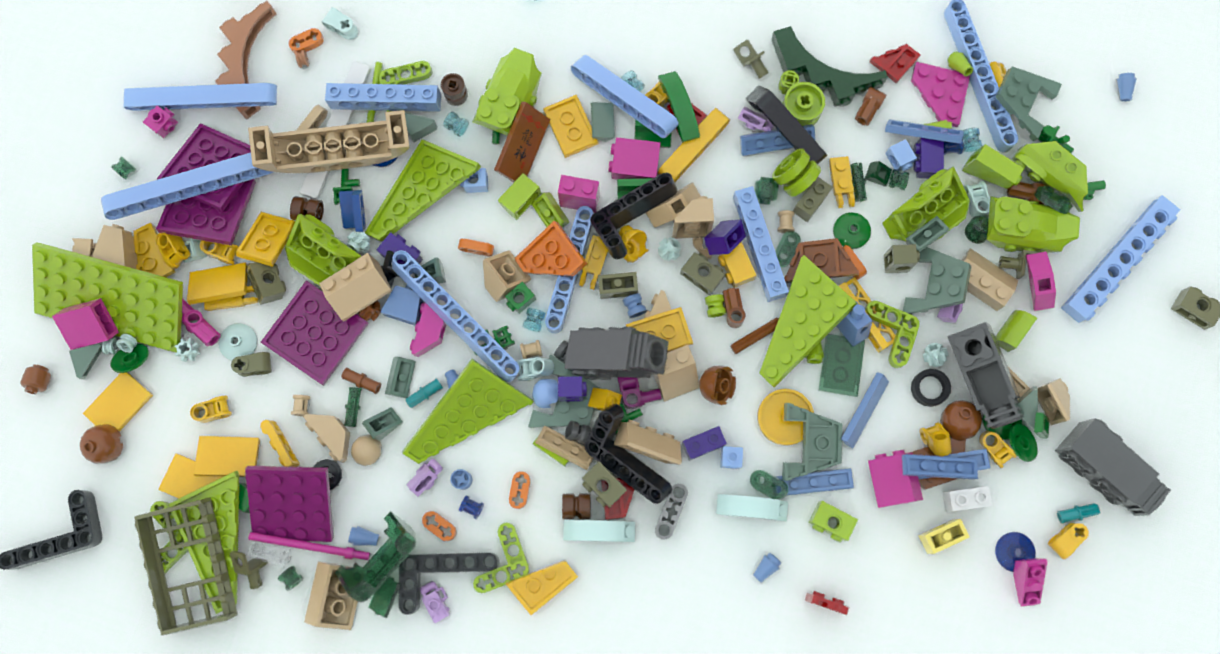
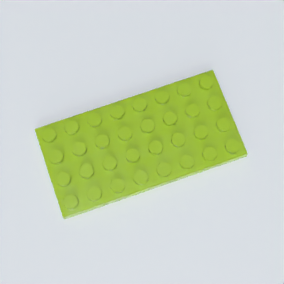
(137, 300)

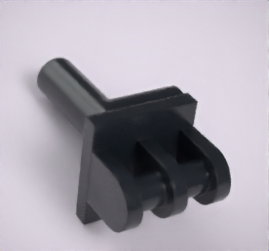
(387, 268)

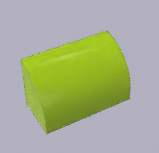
(519, 196)
(1015, 329)

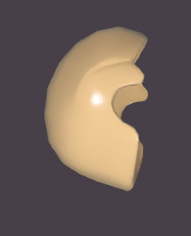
(366, 450)

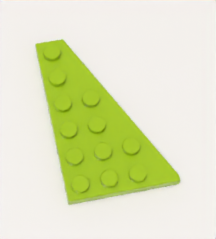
(423, 181)
(808, 316)
(469, 405)
(225, 502)

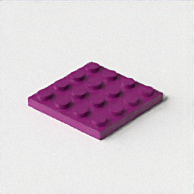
(202, 149)
(202, 222)
(313, 334)
(290, 502)

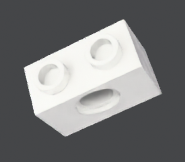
(967, 499)

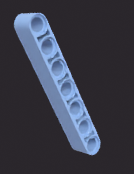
(624, 96)
(565, 296)

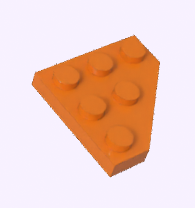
(551, 254)

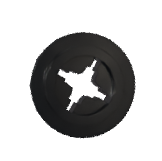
(334, 469)

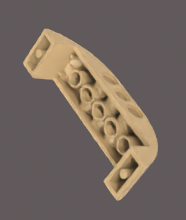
(329, 146)

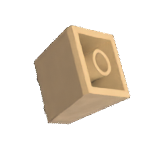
(116, 246)
(679, 374)

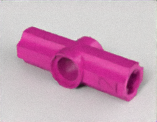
(200, 329)

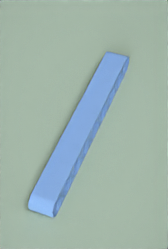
(980, 83)
(201, 96)
(180, 187)
(451, 307)

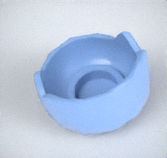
(545, 392)

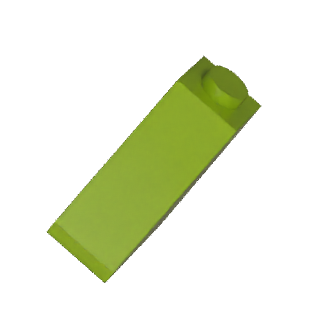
(993, 167)

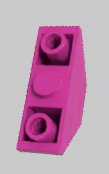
(1041, 281)
(429, 331)
(1029, 580)

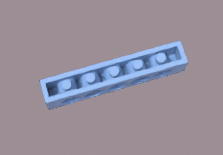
(383, 97)
(760, 244)

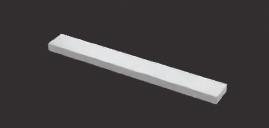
(315, 181)

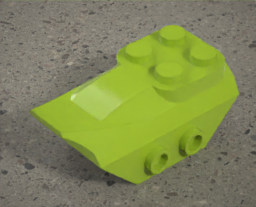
(512, 83)
(1055, 168)
(937, 196)
(1029, 226)
(316, 250)

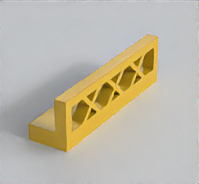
(874, 336)

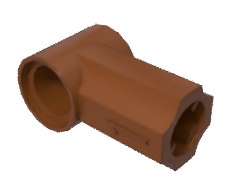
(871, 102)
(1024, 191)
(733, 306)

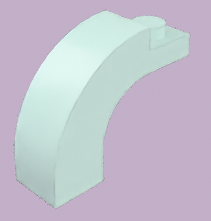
(752, 507)
(599, 530)

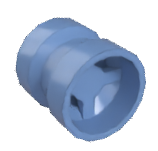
(634, 305)
(461, 476)

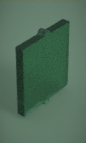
(384, 597)

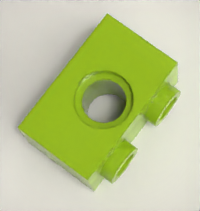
(845, 522)

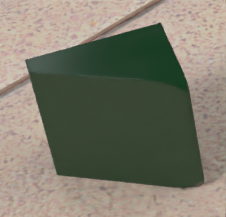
(878, 173)

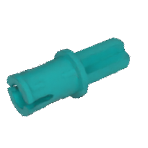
(423, 393)
(1078, 513)

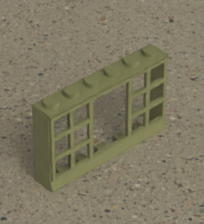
(156, 574)

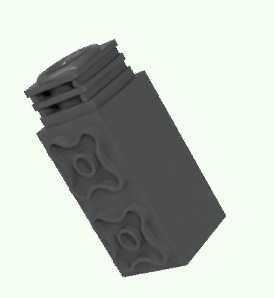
(615, 353)
(987, 375)
(1112, 467)

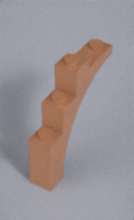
(236, 55)

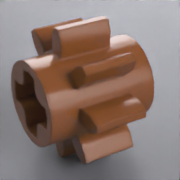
(371, 311)

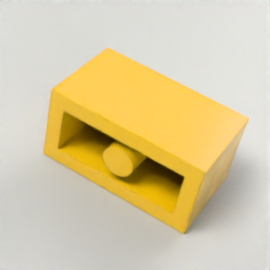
(737, 266)

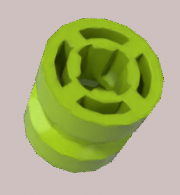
(785, 83)
(715, 305)

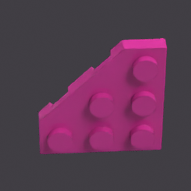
(941, 90)

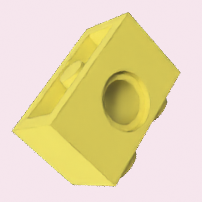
(944, 536)

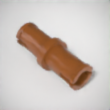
(361, 380)

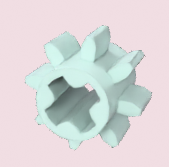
(359, 242)
(669, 249)
(193, 349)
(935, 354)

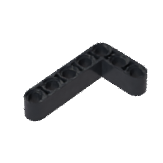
(769, 105)
(629, 208)
(620, 461)
(60, 543)
(439, 566)

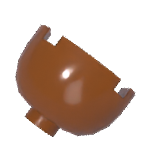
(717, 384)
(961, 420)
(101, 444)

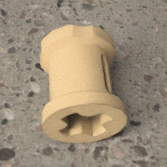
(786, 221)
(531, 349)
(300, 405)

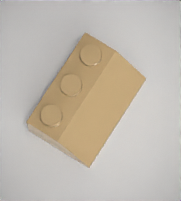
(695, 219)
(989, 281)
(355, 286)
(648, 442)
(329, 602)

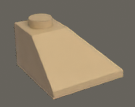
(502, 275)
(1055, 401)

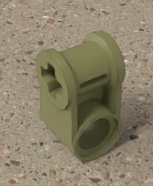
(255, 364)

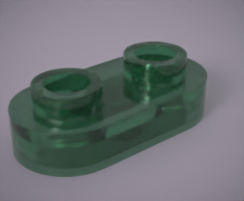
(1047, 196)
(787, 248)
(769, 485)

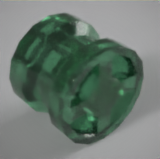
(123, 167)
(899, 179)
(290, 578)

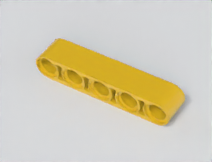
(689, 151)

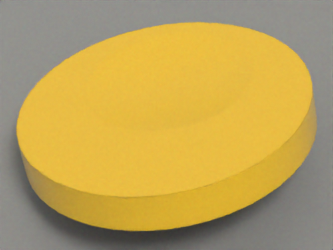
(771, 417)

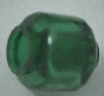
(766, 190)
(977, 229)

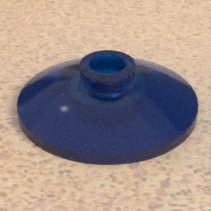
(1007, 546)

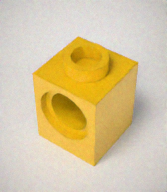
(603, 398)

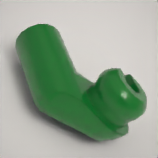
(1092, 187)

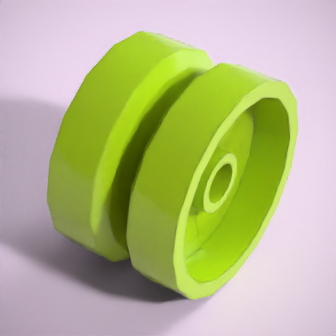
(805, 102)
(796, 172)

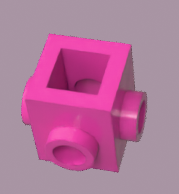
(160, 121)

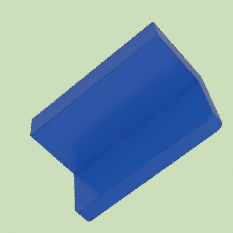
(352, 210)

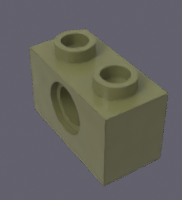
(812, 199)
(901, 258)
(705, 283)
(617, 285)
(266, 291)
(1187, 307)
(600, 473)

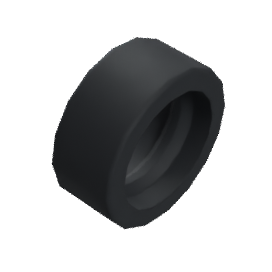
(943, 379)

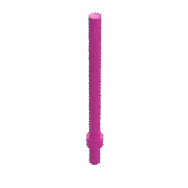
(348, 552)

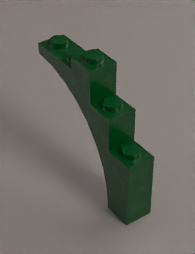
(840, 84)

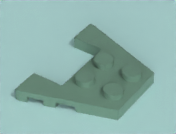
(1019, 93)
(946, 283)
(565, 411)
(820, 442)

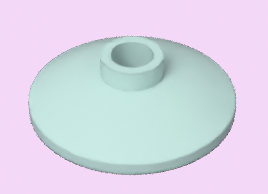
(246, 341)

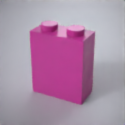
(634, 159)
(578, 192)
(85, 324)
(889, 482)

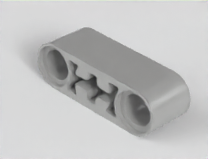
(664, 513)

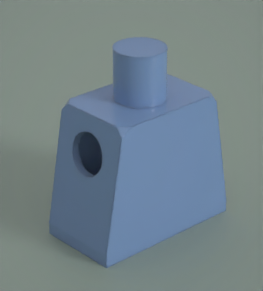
(403, 305)
(856, 325)

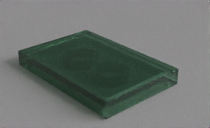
(841, 366)

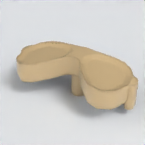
(697, 243)

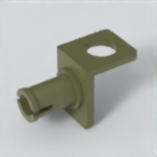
(753, 58)
(1016, 263)
(249, 568)

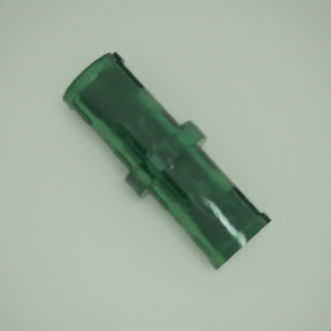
(858, 182)
(352, 407)

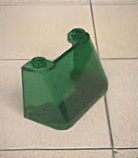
(364, 581)

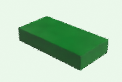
(1041, 425)

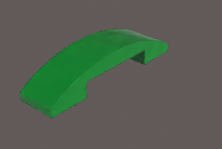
(680, 105)

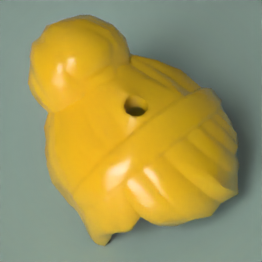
(634, 241)

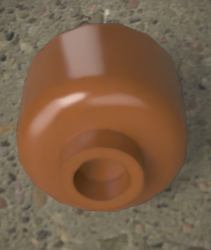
(35, 379)

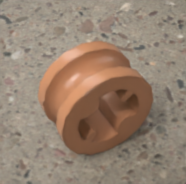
(302, 59)

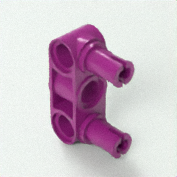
(630, 386)

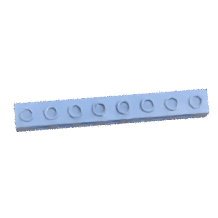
(1160, 208)

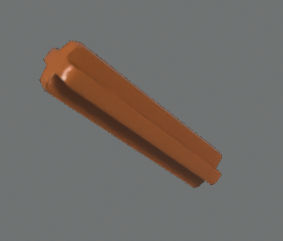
(754, 336)

